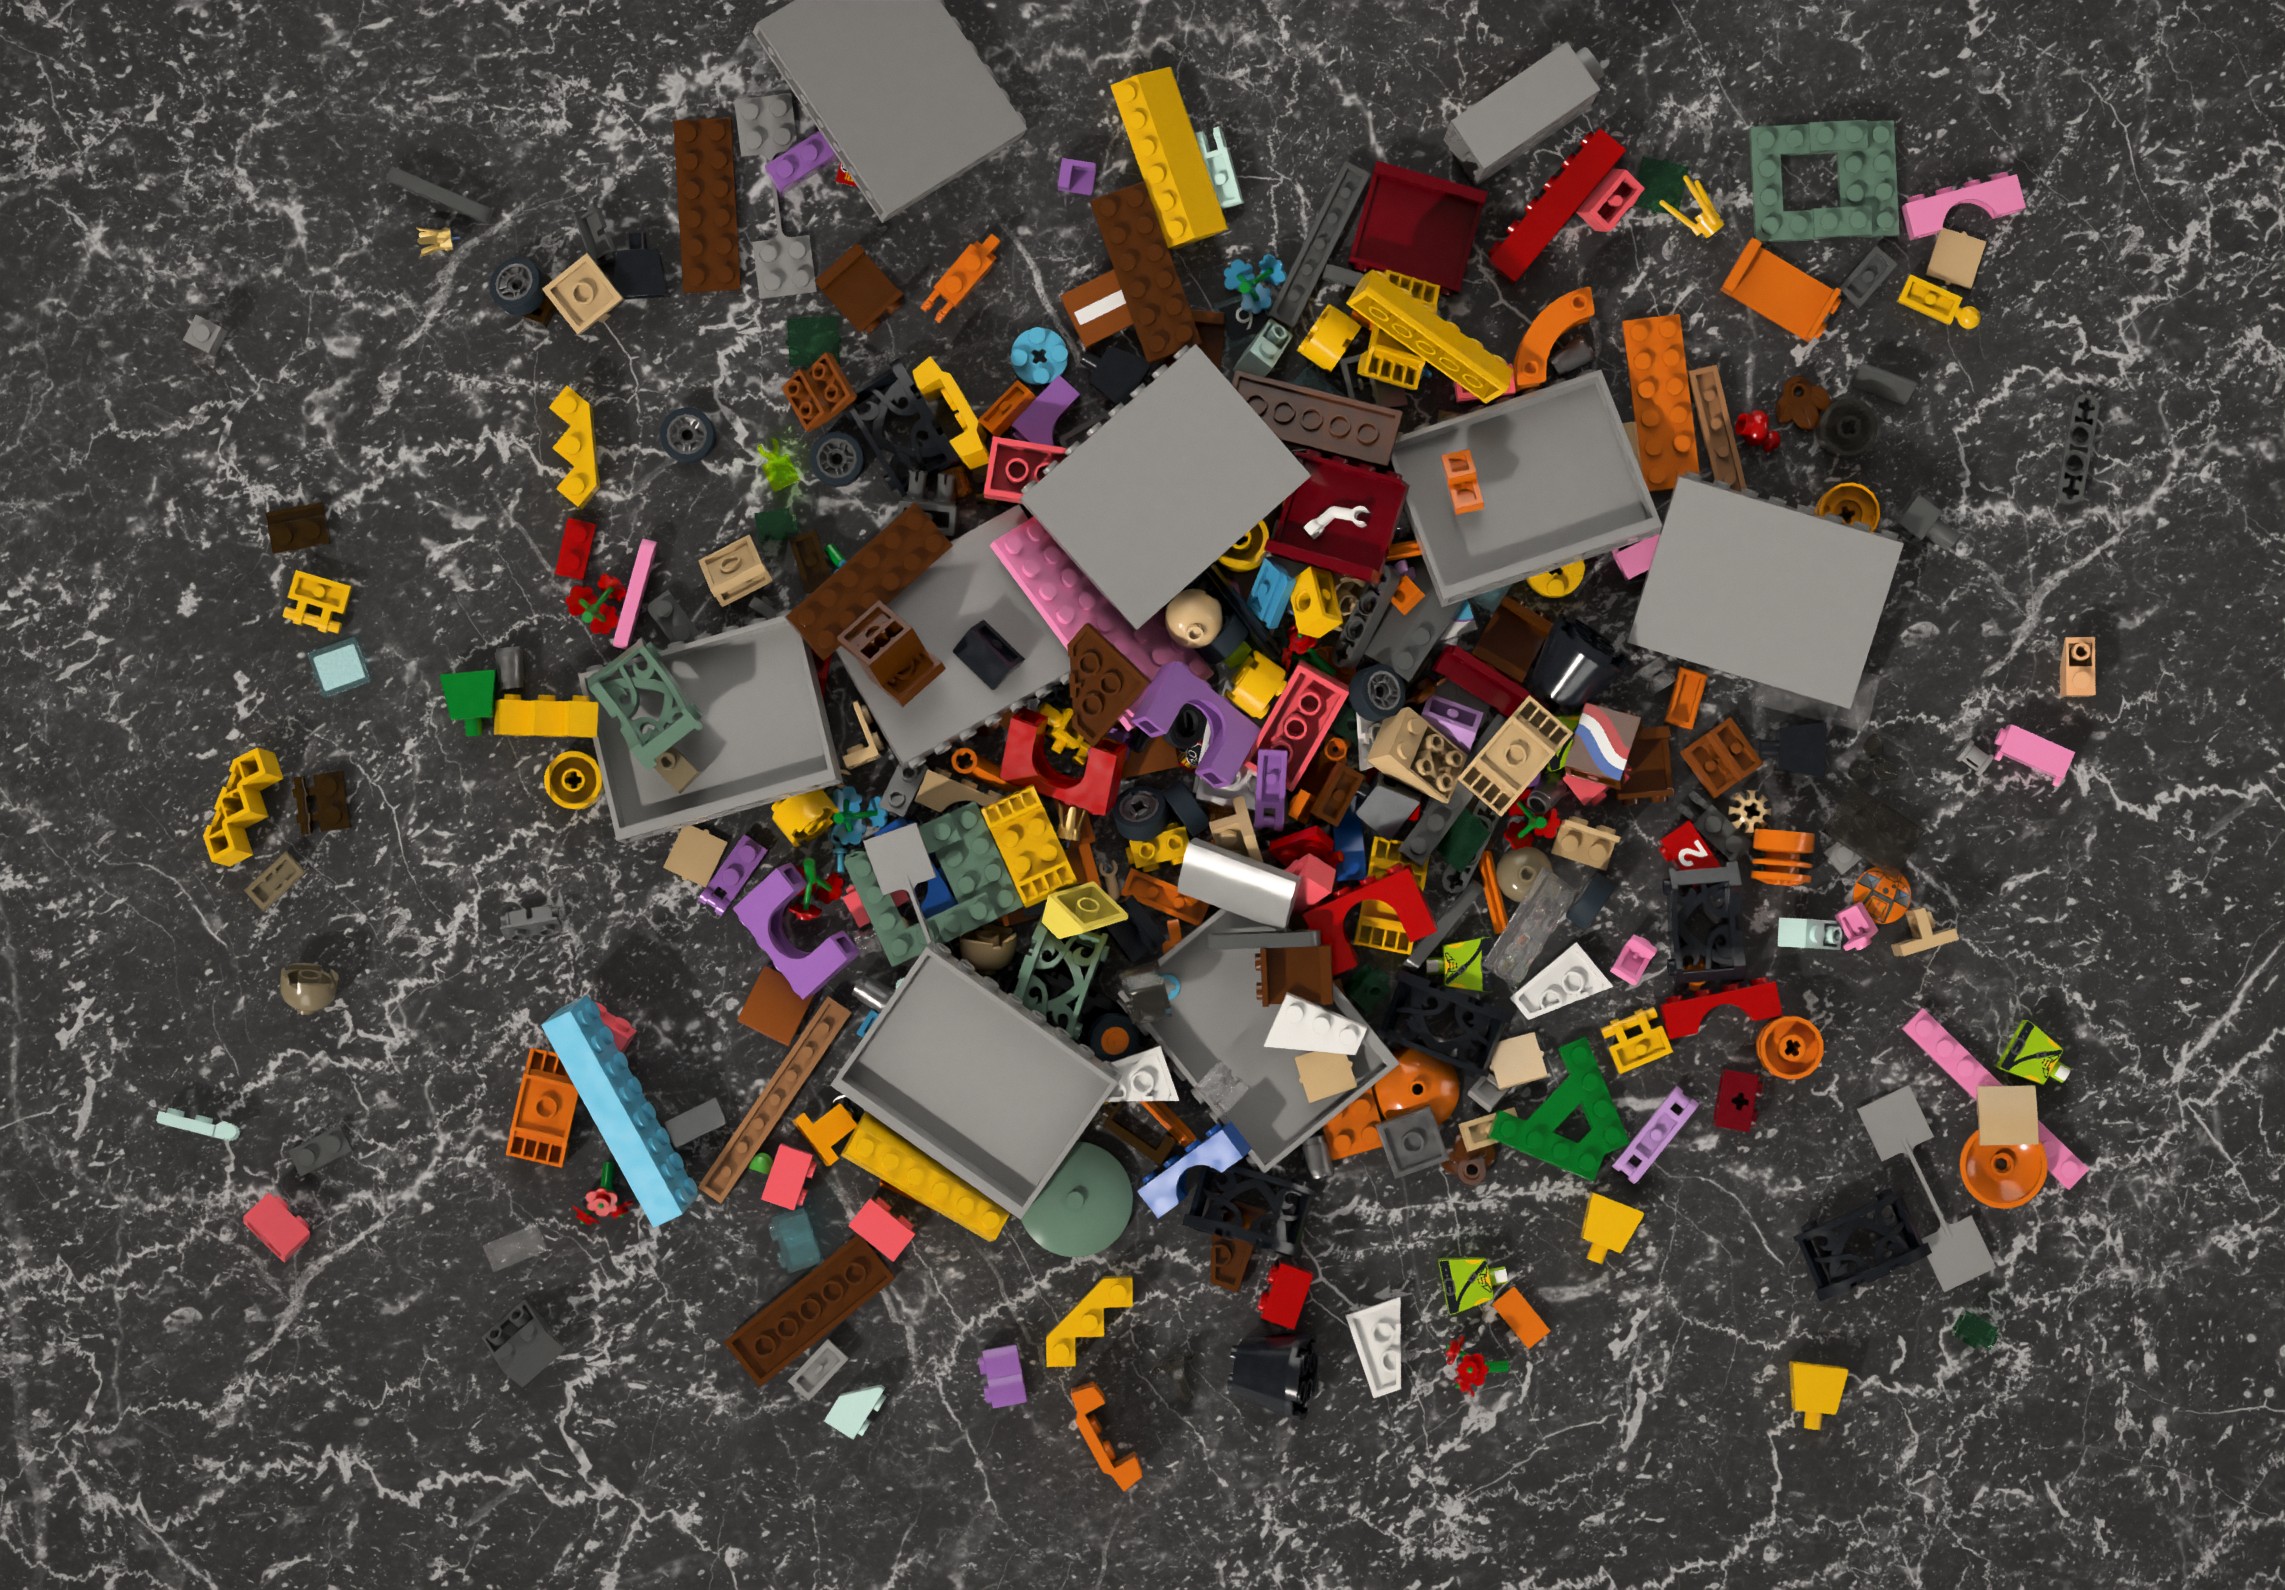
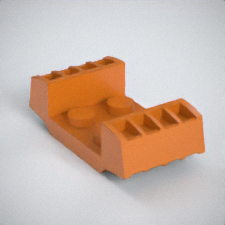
(543, 1111)
(1125, 1470)

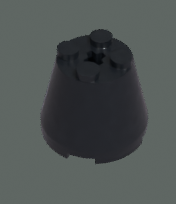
(1575, 665)
(1276, 1372)

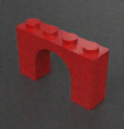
(1027, 765)
(1396, 888)

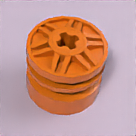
(1782, 856)

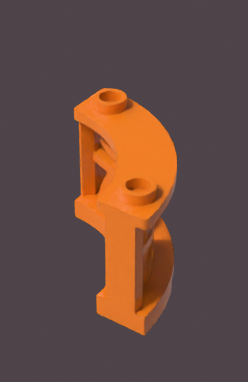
(1555, 320)

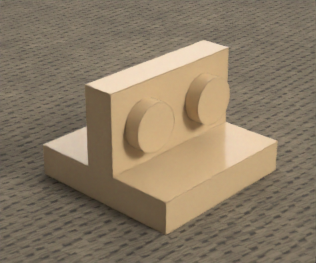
(583, 294)
(735, 571)
(1237, 832)
(1923, 937)

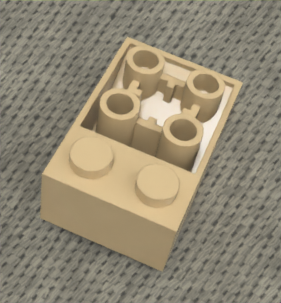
(1417, 755)

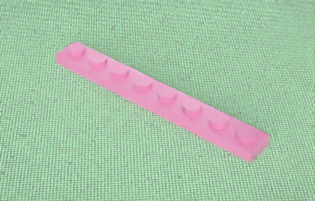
(1970, 1073)

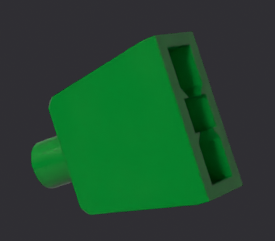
(471, 698)

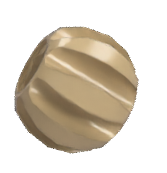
(1741, 814)

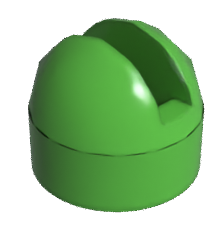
(762, 1163)

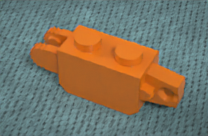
(963, 276)

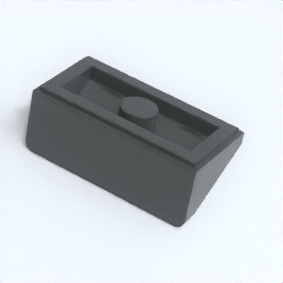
(1884, 383)
(696, 1122)

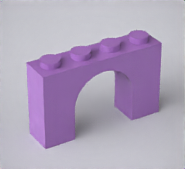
(1040, 418)
(1231, 730)
(762, 914)

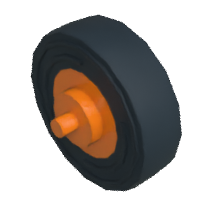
(1113, 1037)

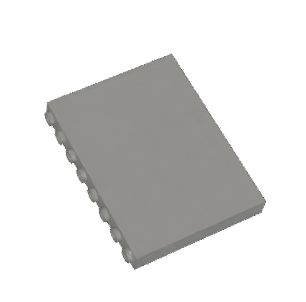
(891, 92)
(1551, 482)
(1164, 486)
(1765, 589)
(941, 607)
(758, 739)
(1222, 1020)
(976, 1079)

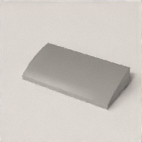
(1238, 884)

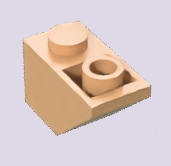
(2078, 667)

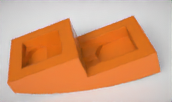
(1462, 481)

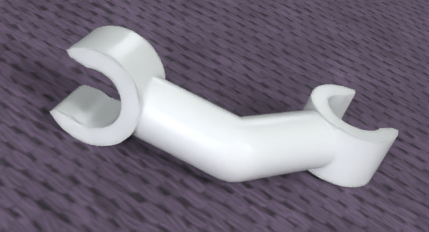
(1316, 526)

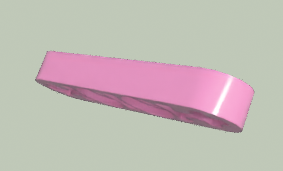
(635, 594)

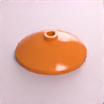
(1439, 1083)
(2004, 1187)

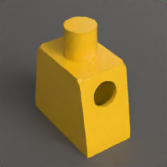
(1608, 1225)
(1816, 1390)

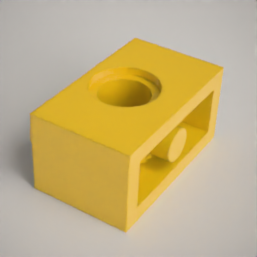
(1315, 602)

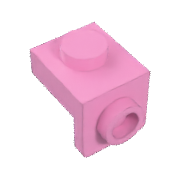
(1857, 926)
(1633, 959)

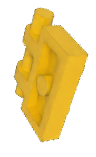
(321, 593)
(1640, 1048)

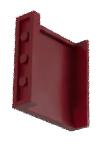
(1417, 227)
(1342, 545)

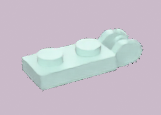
(1221, 169)
(200, 1125)

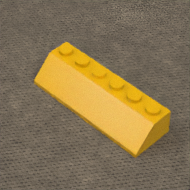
(1169, 157)
(1430, 336)
(922, 1177)

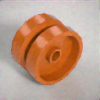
(1806, 1050)

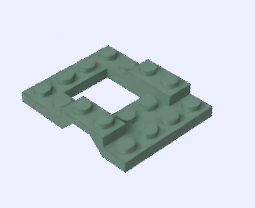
(1863, 172)
(972, 870)

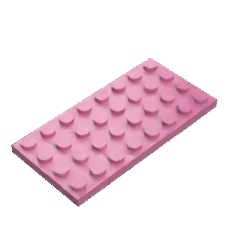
(1071, 600)

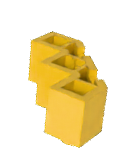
(577, 447)
(546, 717)
(241, 806)
(1087, 1318)

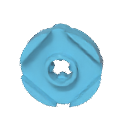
(1038, 340)

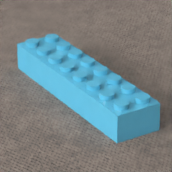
(620, 1110)

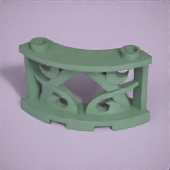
(610, 694)
(1043, 941)

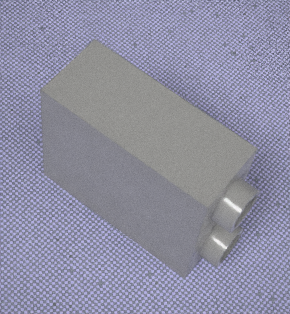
(1524, 111)

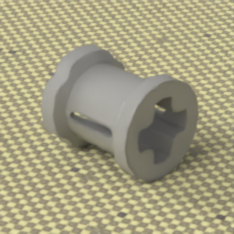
(1974, 757)

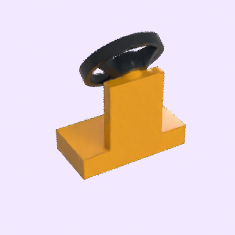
(828, 1128)

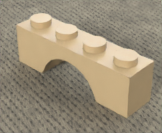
(941, 792)

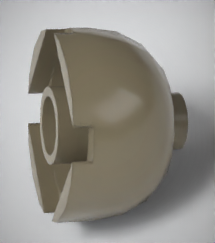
(1519, 870)
(307, 987)

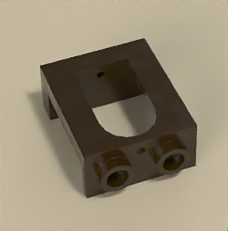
(1156, 1154)

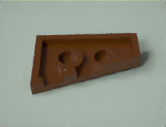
(1229, 1256)

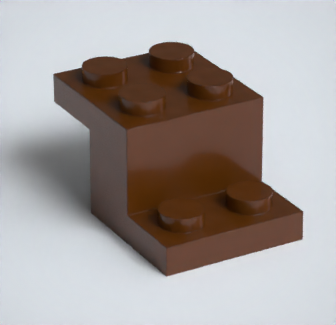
(890, 653)

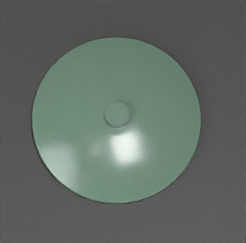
(1081, 1204)

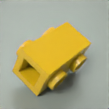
(1167, 846)

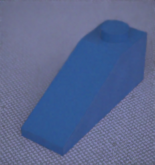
(1349, 840)

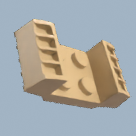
(1515, 755)

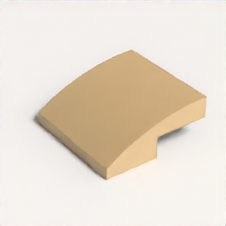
(2007, 1115)

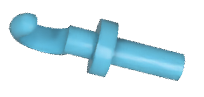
(839, 852)

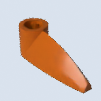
(983, 771)

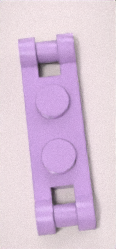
(1655, 1134)

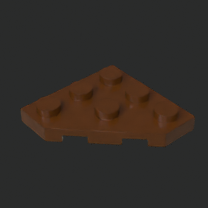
(1100, 684)

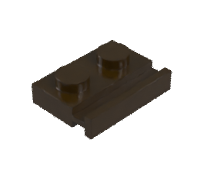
(298, 528)

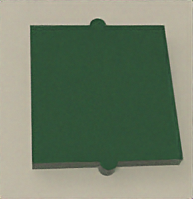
(1661, 182)
(811, 339)
(1463, 840)

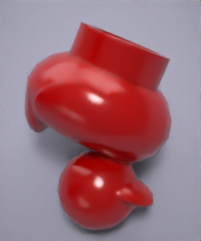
(1755, 431)

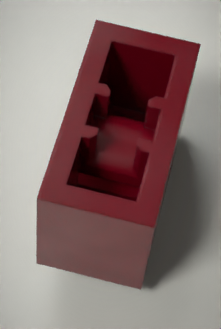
(1725, 1111)

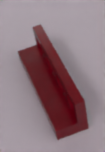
(1482, 681)

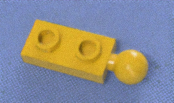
(1937, 303)

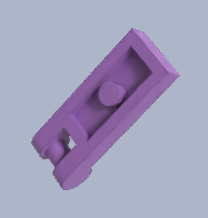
(1270, 788)
(733, 874)

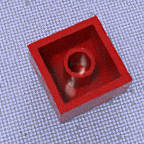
(1285, 1294)

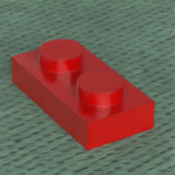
(575, 549)

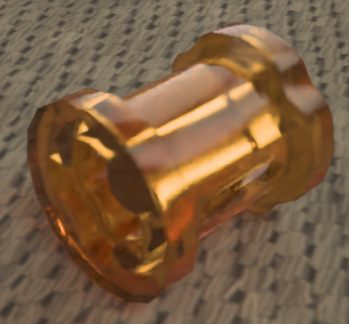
(962, 485)

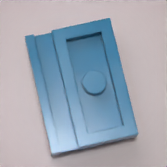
(1271, 592)

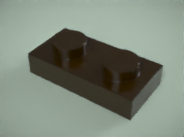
(810, 560)

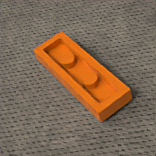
(1163, 897)

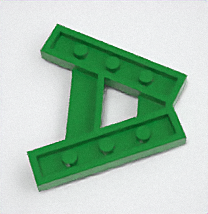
(1581, 1087)

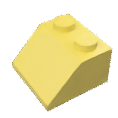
(1080, 910)

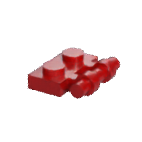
(1307, 841)

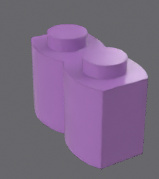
(1004, 1376)

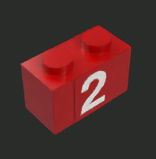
(1687, 849)

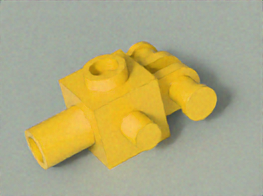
(1063, 732)

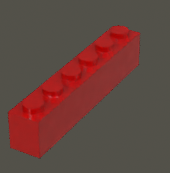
(1556, 206)

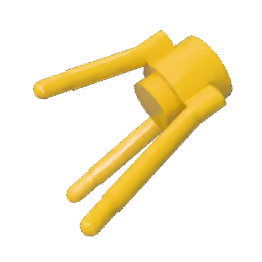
(1708, 219)

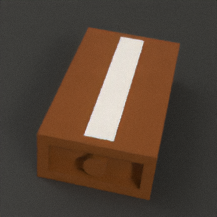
(1097, 309)

